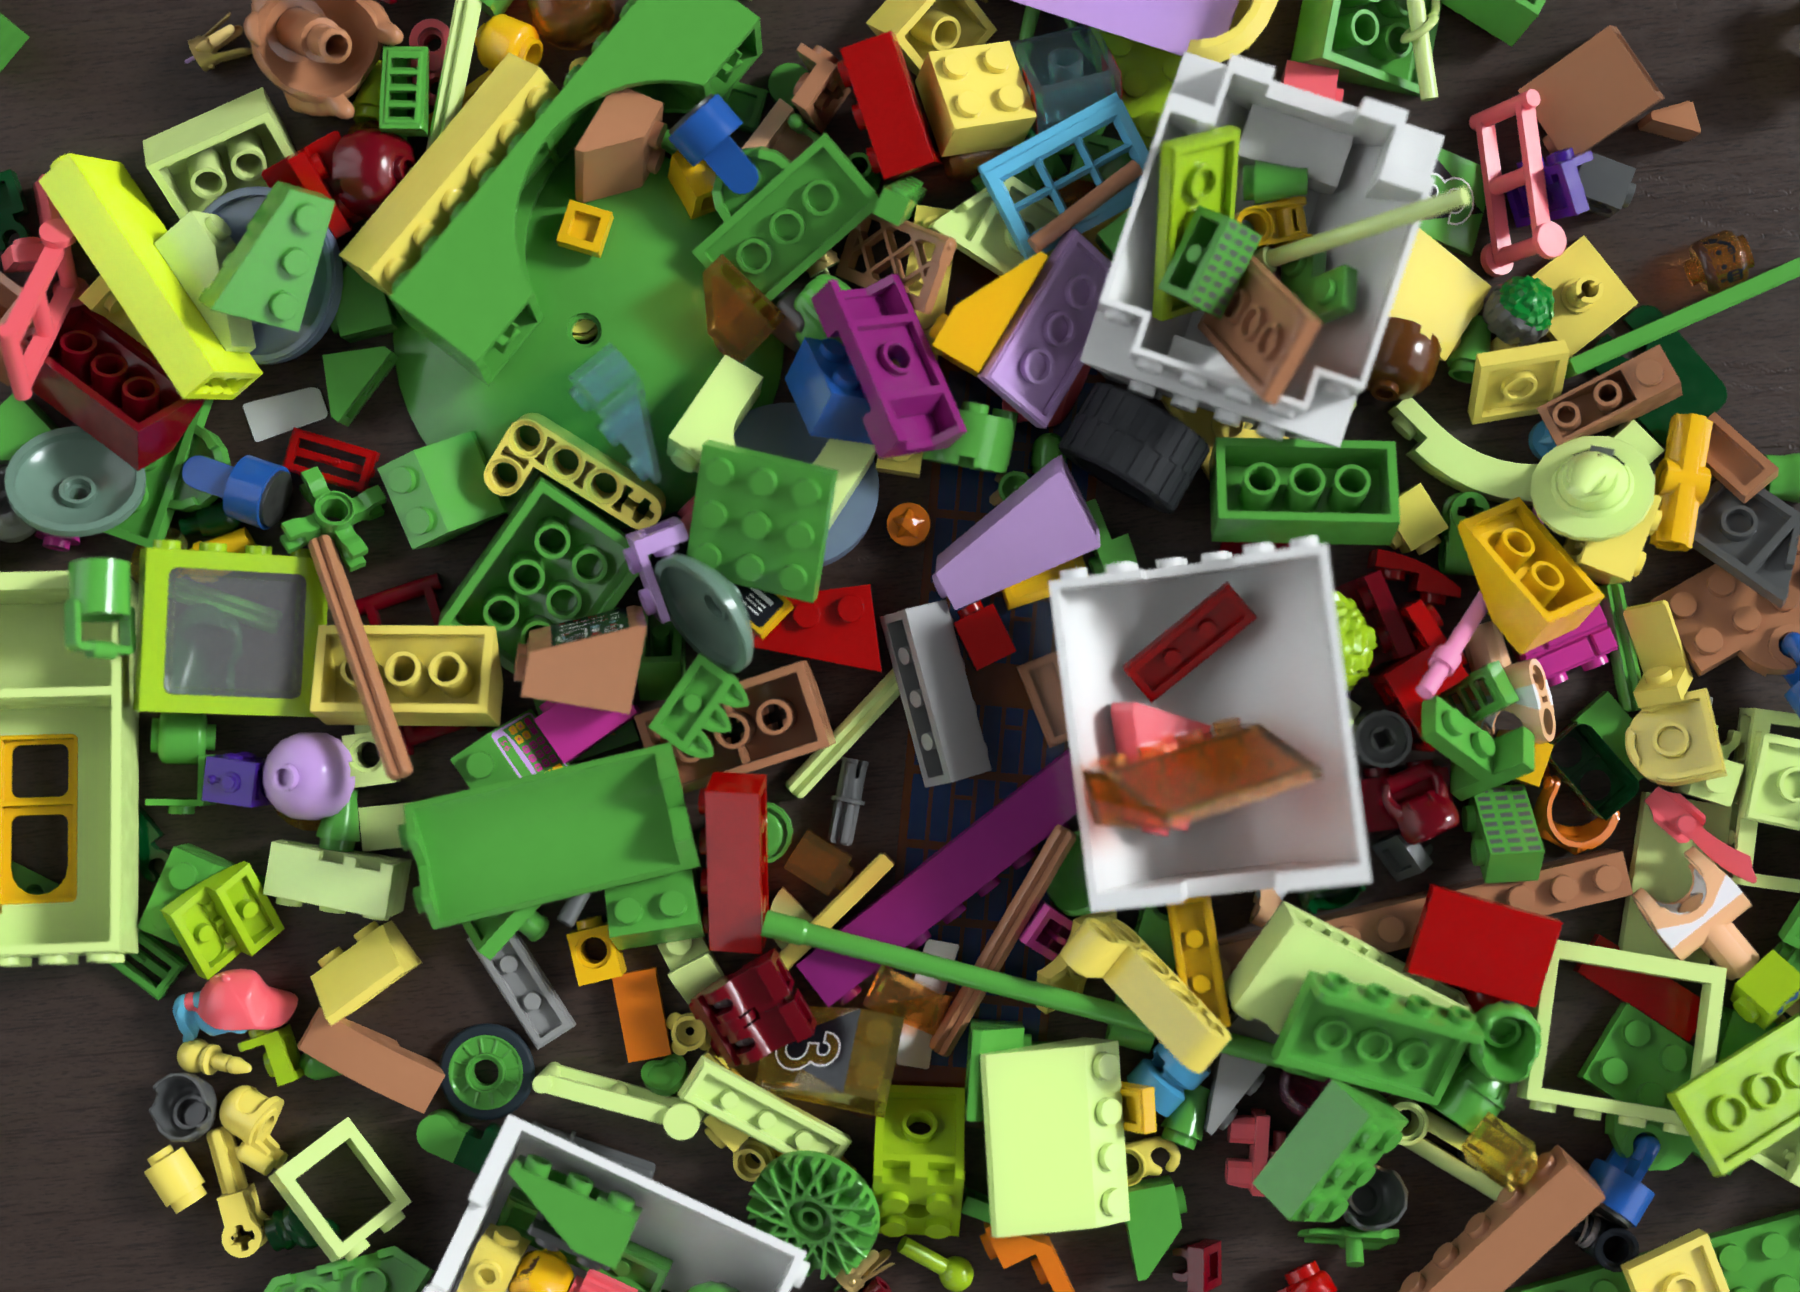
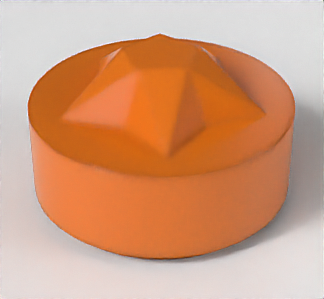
(909, 524)

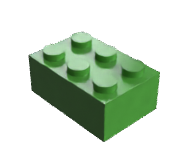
(1331, 1153)

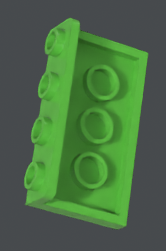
(1375, 1037)

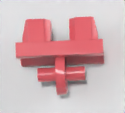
(1254, 1131)

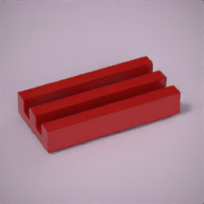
(366, 471)

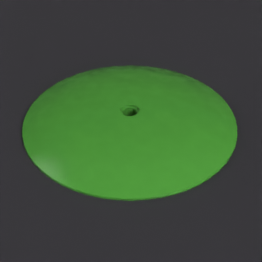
(641, 298)

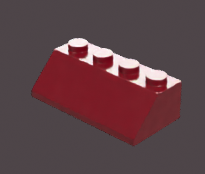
(112, 388)

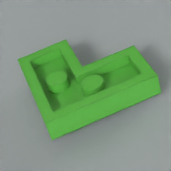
(1323, 293)

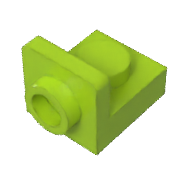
(281, 1052)

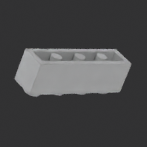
(935, 693)

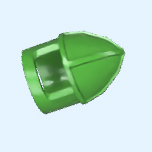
(1471, 1096)

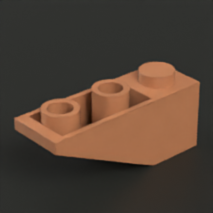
(1612, 397)

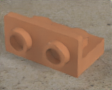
(820, 91)

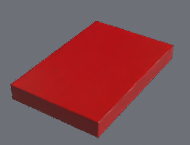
(1483, 945)

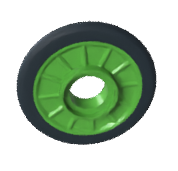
(514, 1076)

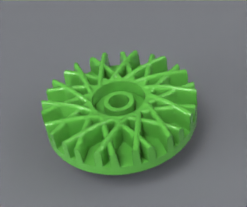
(817, 1208)

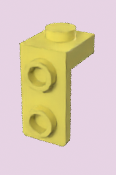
(494, 1260)

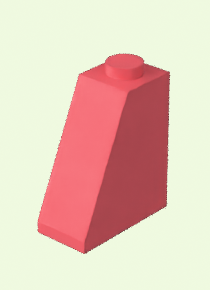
(1140, 724)

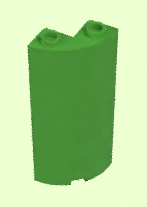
(549, 836)

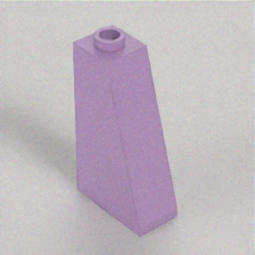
(1020, 538)

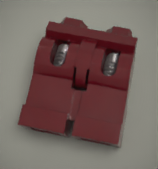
(753, 1011)

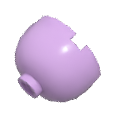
(308, 776)

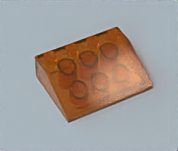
(1194, 776)

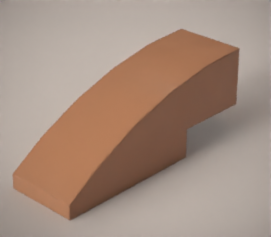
(373, 1061)

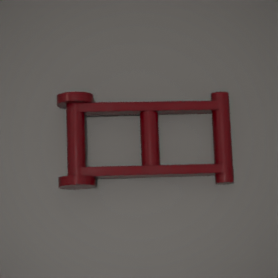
(373, 603)

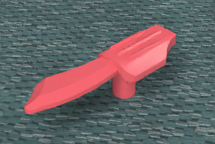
(1686, 822)

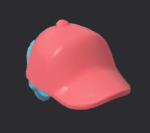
(233, 1003)

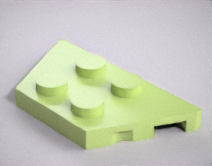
(982, 231)

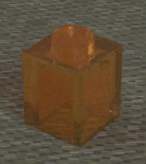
(820, 863)

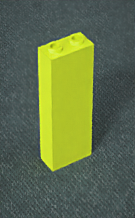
(119, 237)

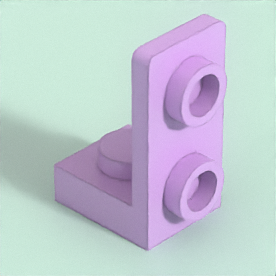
(661, 541)

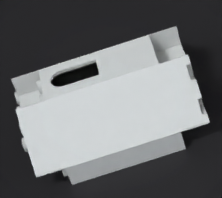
(1357, 168)

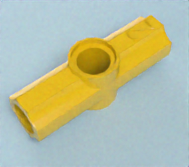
(1682, 481)

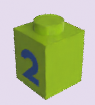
(1766, 990)

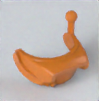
(1572, 838)

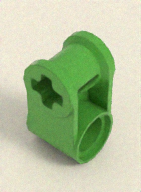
(1451, 551)

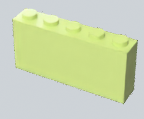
(1296, 942)

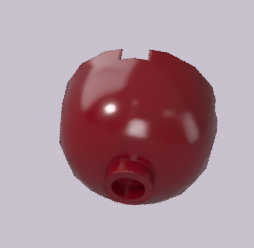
(370, 168)

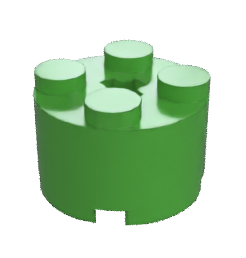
(985, 445)

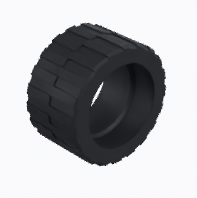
(1134, 447)

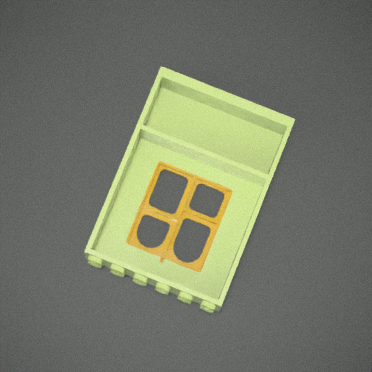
(87, 707)

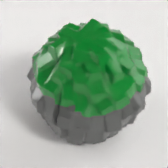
(1519, 310)

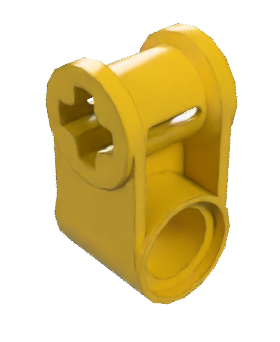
(1277, 221)

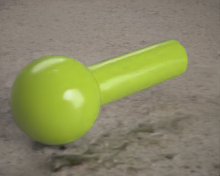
(954, 1272)

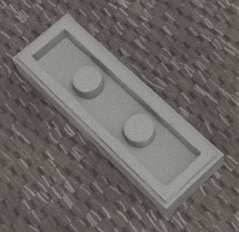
(528, 991)

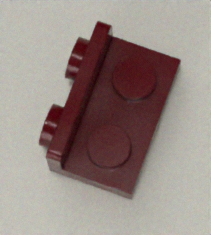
(1381, 614)

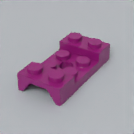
(908, 403)

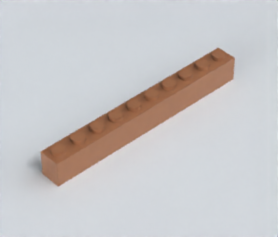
(1393, 922)

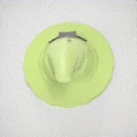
(1592, 488)

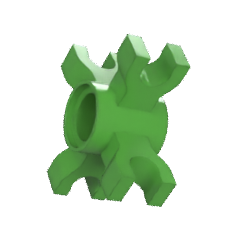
(333, 504)

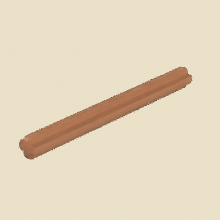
(360, 658)
(1005, 936)

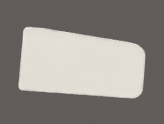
(284, 412)

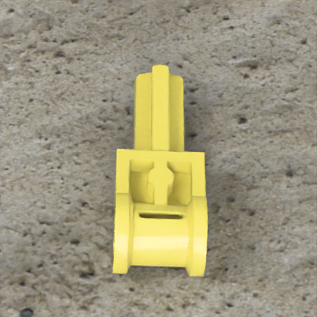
(239, 1200)

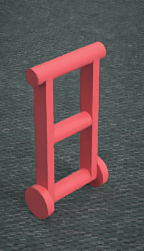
(1547, 237)
(34, 305)

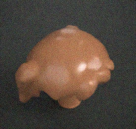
(319, 49)

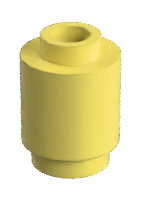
(175, 1178)

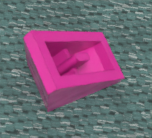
(1047, 931)

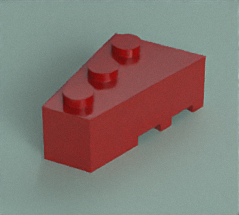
(887, 107)
(831, 629)

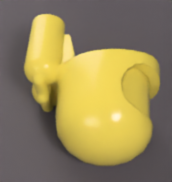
(252, 1119)

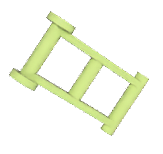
(678, 1117)

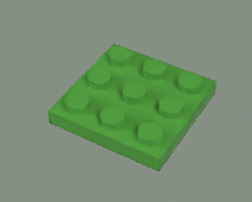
(762, 519)

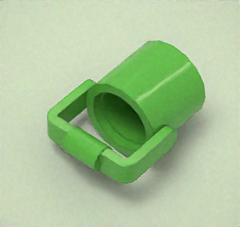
(99, 595)

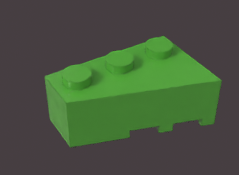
(275, 260)

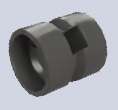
(1381, 738)

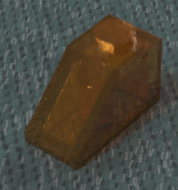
(736, 310)

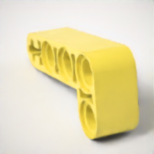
(579, 480)
(1149, 988)

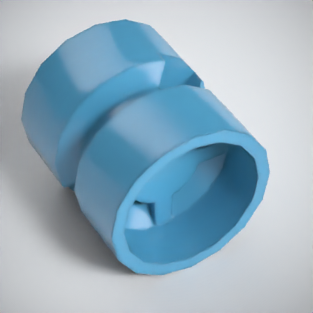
(1167, 1078)

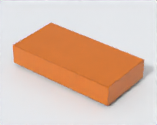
(642, 1015)

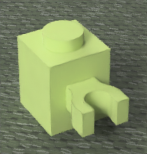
(1722, 789)

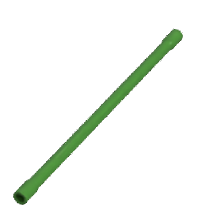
(801, 932)

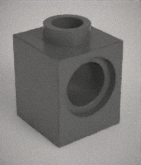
(1607, 185)

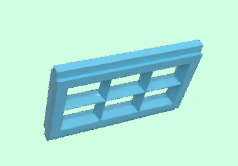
(1048, 143)

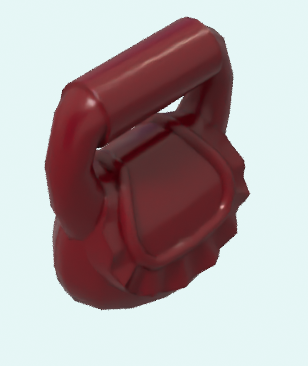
(1423, 814)

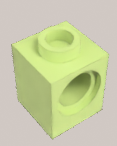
(364, 774)

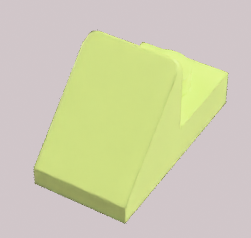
(690, 966)

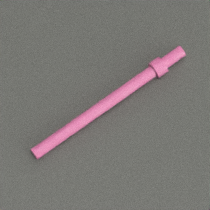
(1447, 656)

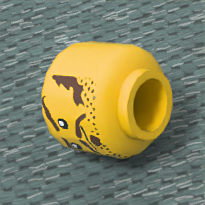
(542, 1273)

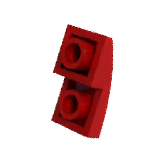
(1423, 579)

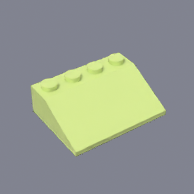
(1054, 1137)

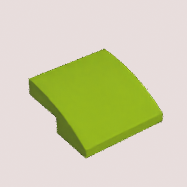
(222, 919)

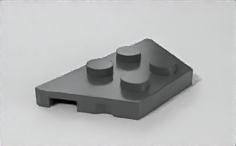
(1750, 539)

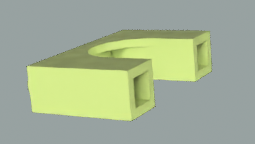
(721, 409)

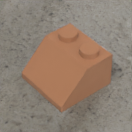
(619, 146)

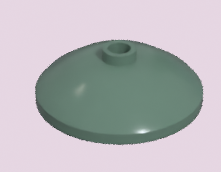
(69, 466)
(706, 610)

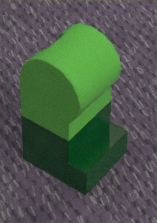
(455, 1141)

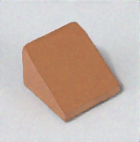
(1673, 122)

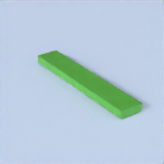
(1683, 318)

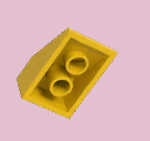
(1526, 576)

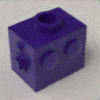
(234, 780)

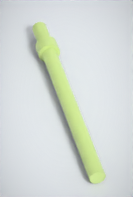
(1362, 229)

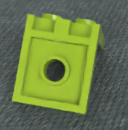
(916, 1175)

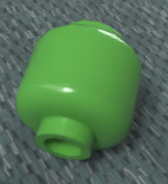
(181, 737)

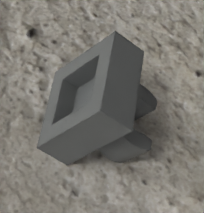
(1402, 858)

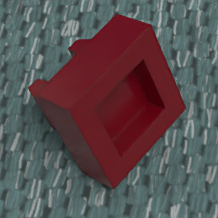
(1203, 1265)

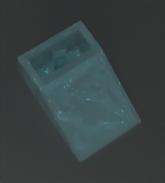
(620, 399)

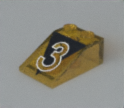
(841, 1065)

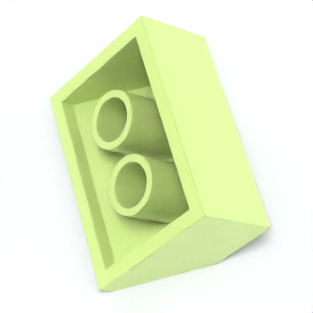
(217, 152)

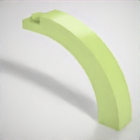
(1475, 472)

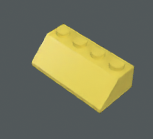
(427, 672)

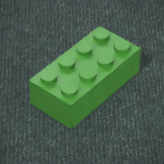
(1303, 489)

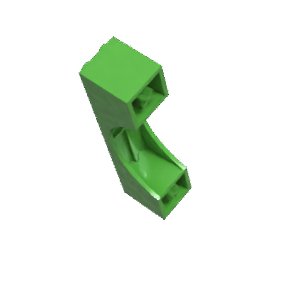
(473, 279)

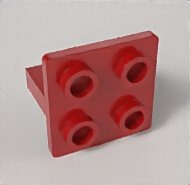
(312, 170)

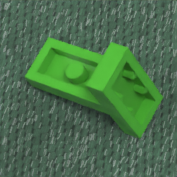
(1475, 756)

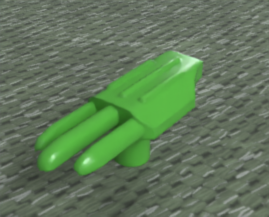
(1351, 1240)

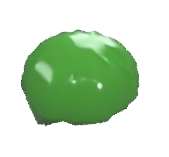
(1508, 1043)

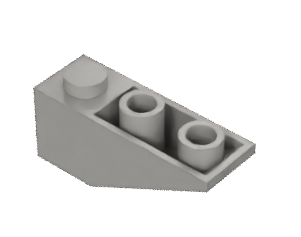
(1234, 1076)

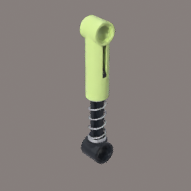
(1588, 1233)

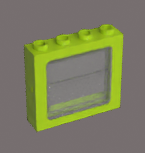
(226, 630)

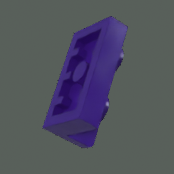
(1563, 187)

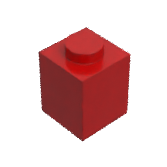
(983, 634)

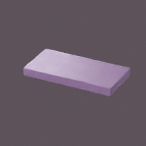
(1049, 331)

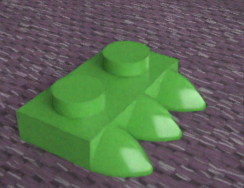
(697, 706)

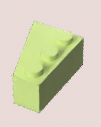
(336, 879)

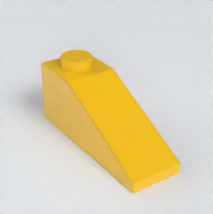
(980, 320)

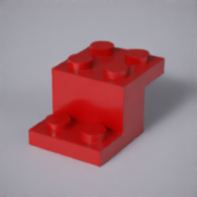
(1399, 678)

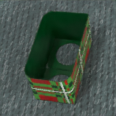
(1623, 782)

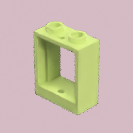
(386, 1219)

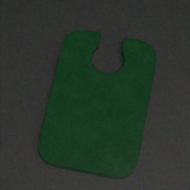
(1701, 387)

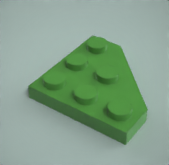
(381, 1271)

